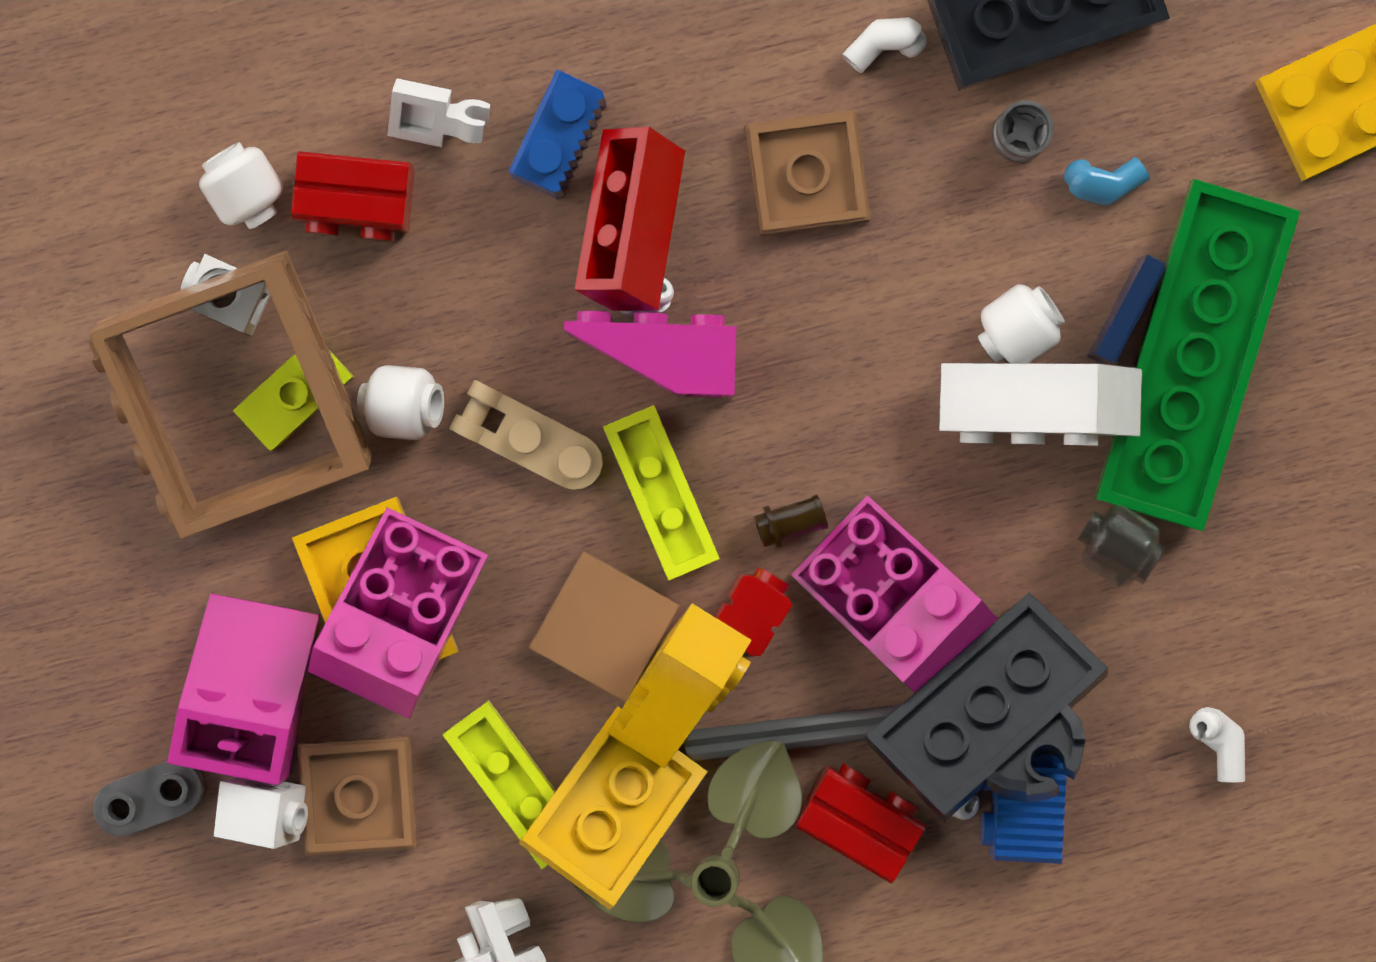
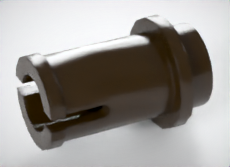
(790, 521)

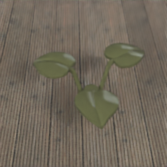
(764, 796)

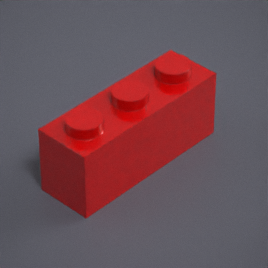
(630, 219)

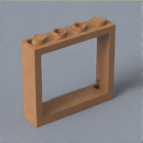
(153, 449)

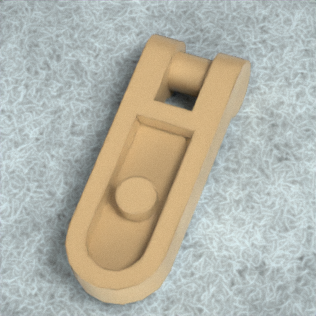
(530, 439)

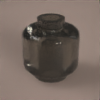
(1121, 546)

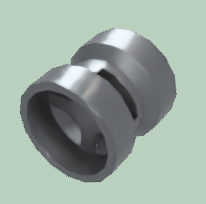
(1031, 125)

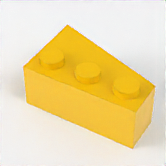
(682, 682)

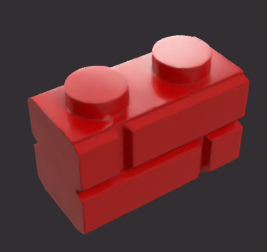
(352, 194)
(755, 607)
(861, 822)

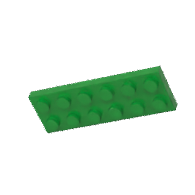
(1199, 353)

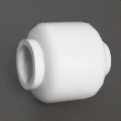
(241, 186)
(1020, 325)
(401, 402)

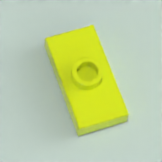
(282, 403)

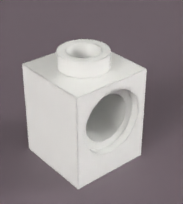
(244, 311)
(260, 812)

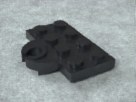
(1007, 36)
(994, 714)

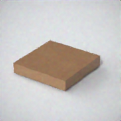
(807, 172)
(604, 626)
(358, 795)

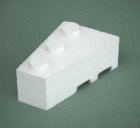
(1040, 401)

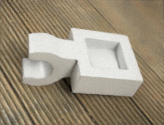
(426, 116)

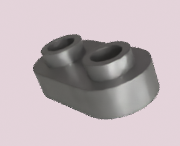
(147, 798)

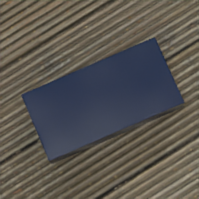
(1127, 310)

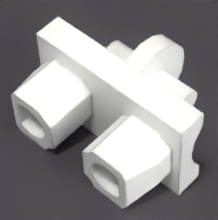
(491, 926)

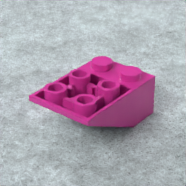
(678, 358)
(893, 594)
(396, 613)
(244, 690)

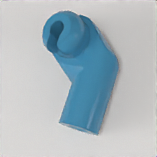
(1101, 185)

